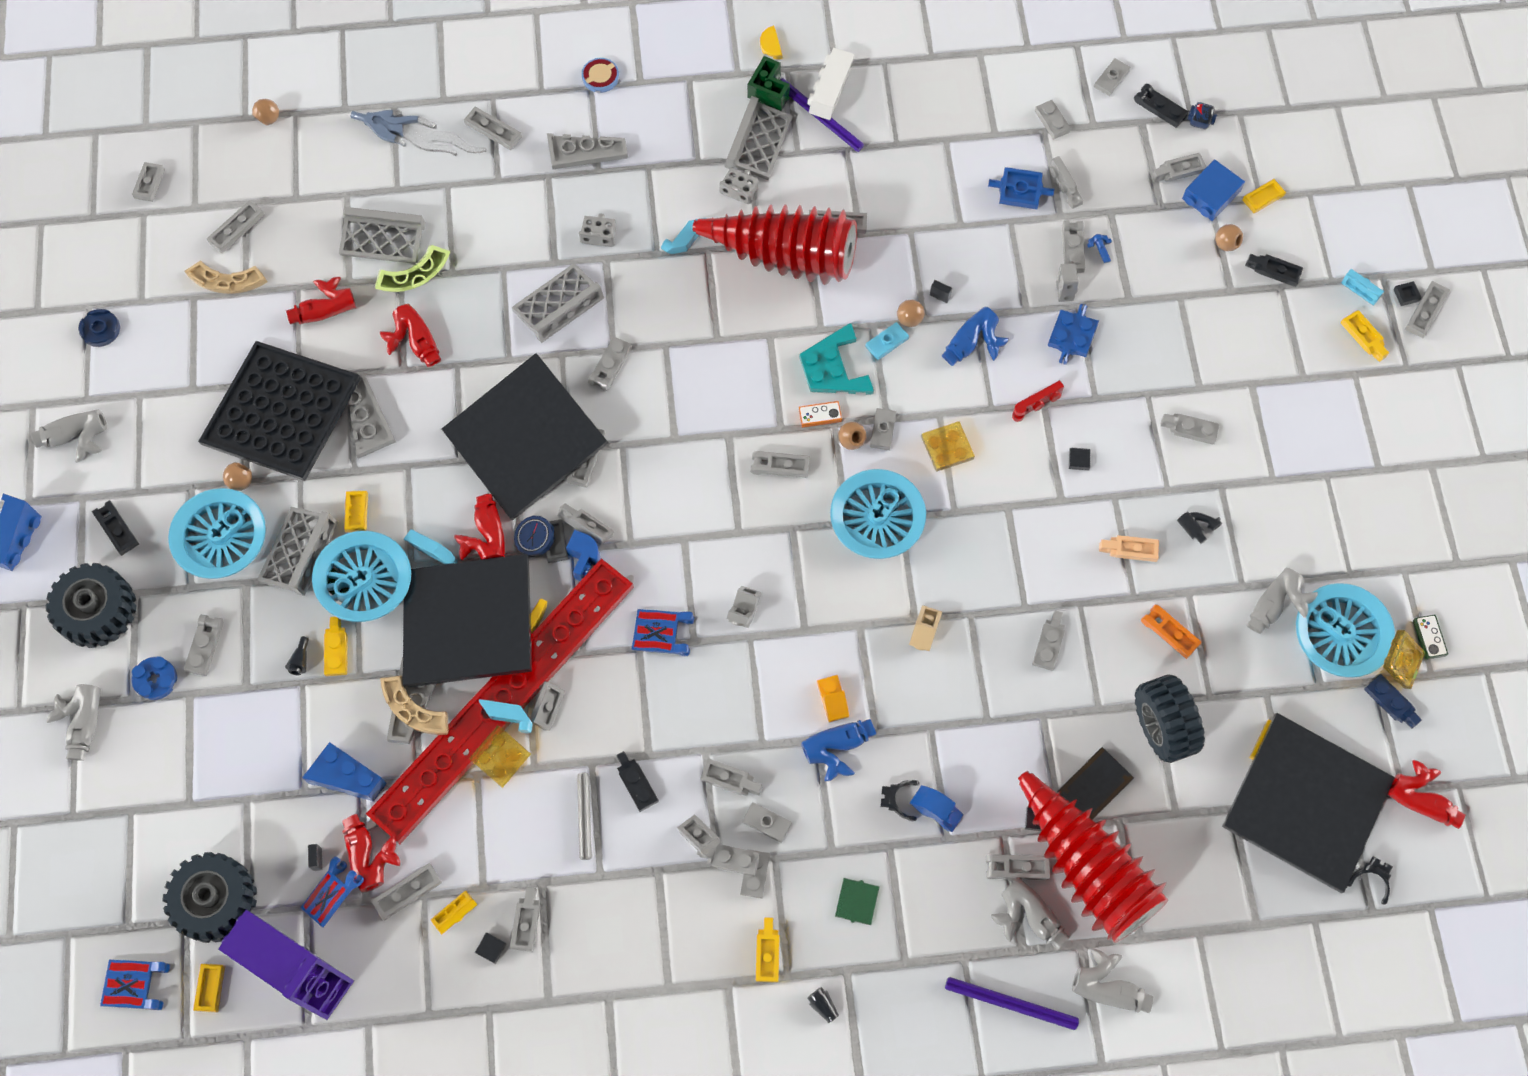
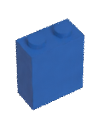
(1213, 190)

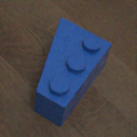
(16, 527)
(344, 774)

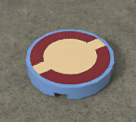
(600, 75)

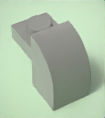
(744, 607)

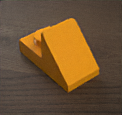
(833, 698)

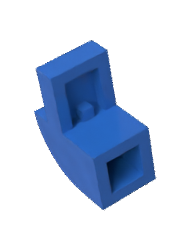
(586, 550)
(937, 806)

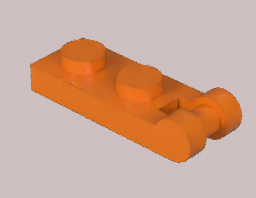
(1171, 631)

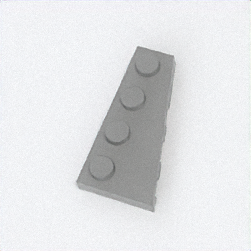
(577, 151)
(368, 421)
(420, 695)

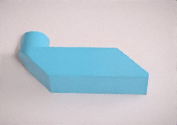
(682, 241)
(430, 547)
(507, 713)

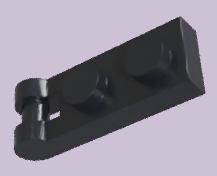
(1160, 105)
(115, 528)

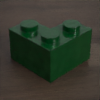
(767, 86)

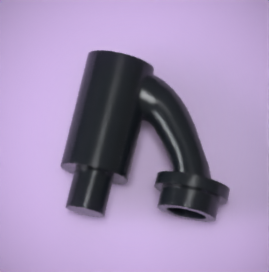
(1194, 530)

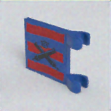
(658, 631)
(330, 892)
(129, 984)

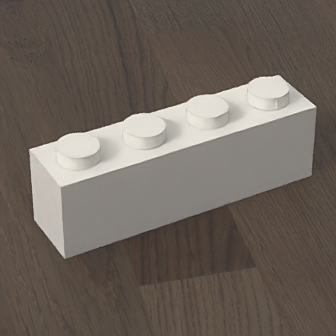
(831, 83)

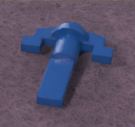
(1098, 240)

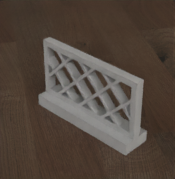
(742, 138)
(386, 220)
(566, 311)
(302, 571)

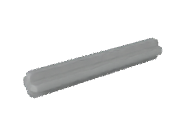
(584, 816)

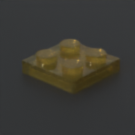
(947, 446)
(1404, 659)
(499, 756)

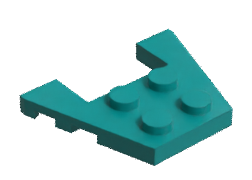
(825, 367)

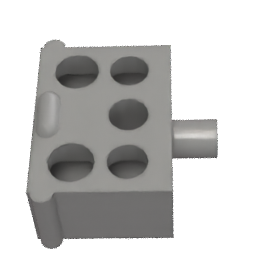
(739, 185)
(598, 231)
(1067, 282)

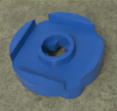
(145, 669)

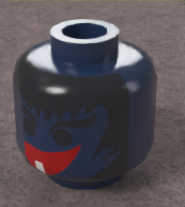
(1202, 115)

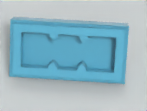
(1362, 287)
(887, 341)

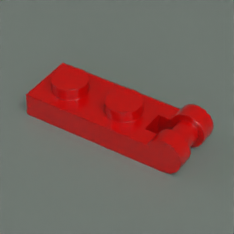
(1037, 400)

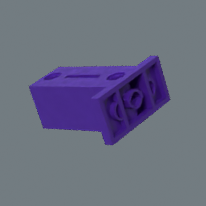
(285, 965)

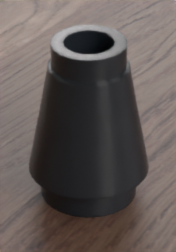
(823, 1005)

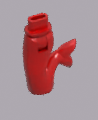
(320, 309)
(419, 335)
(489, 525)
(1428, 804)
(359, 850)

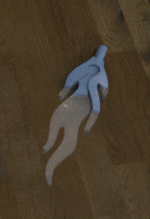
(392, 121)

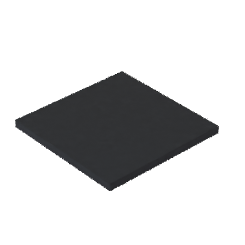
(280, 410)
(524, 436)
(467, 621)
(1308, 802)

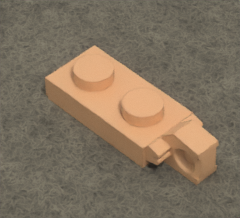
(1131, 548)

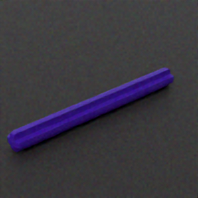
(834, 126)
(1012, 1003)

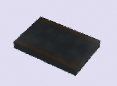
(1096, 783)

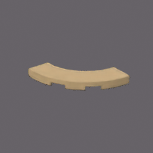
(225, 283)
(409, 712)

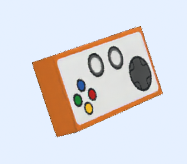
(820, 414)

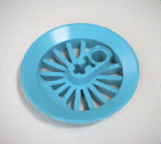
(892, 487)
(212, 545)
(387, 552)
(1369, 657)

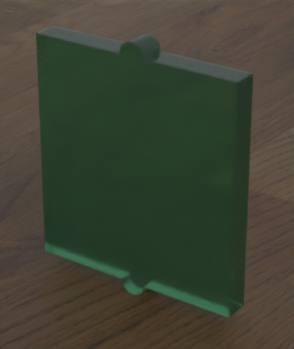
(857, 901)

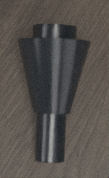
(297, 662)

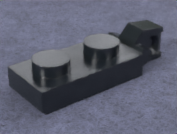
(1275, 268)
(636, 783)

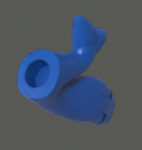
(967, 337)
(840, 738)

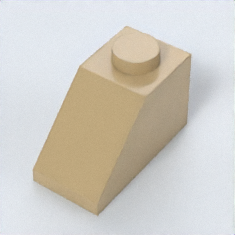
(925, 628)

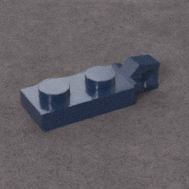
(1392, 701)

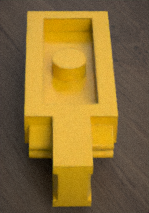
(1365, 335)
(335, 649)
(767, 953)

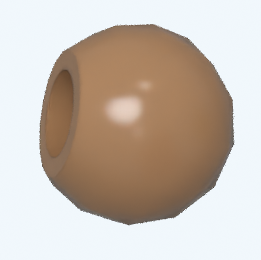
(265, 111)
(1229, 237)
(910, 313)
(852, 435)
(237, 476)

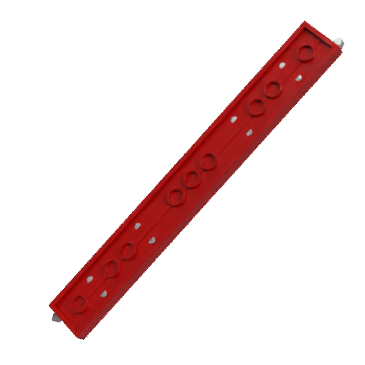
(448, 755)

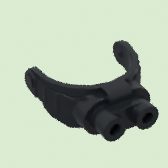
(889, 798)
(1376, 867)

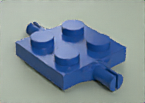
(1021, 188)
(1073, 333)

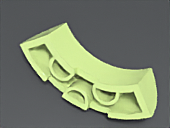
(416, 275)

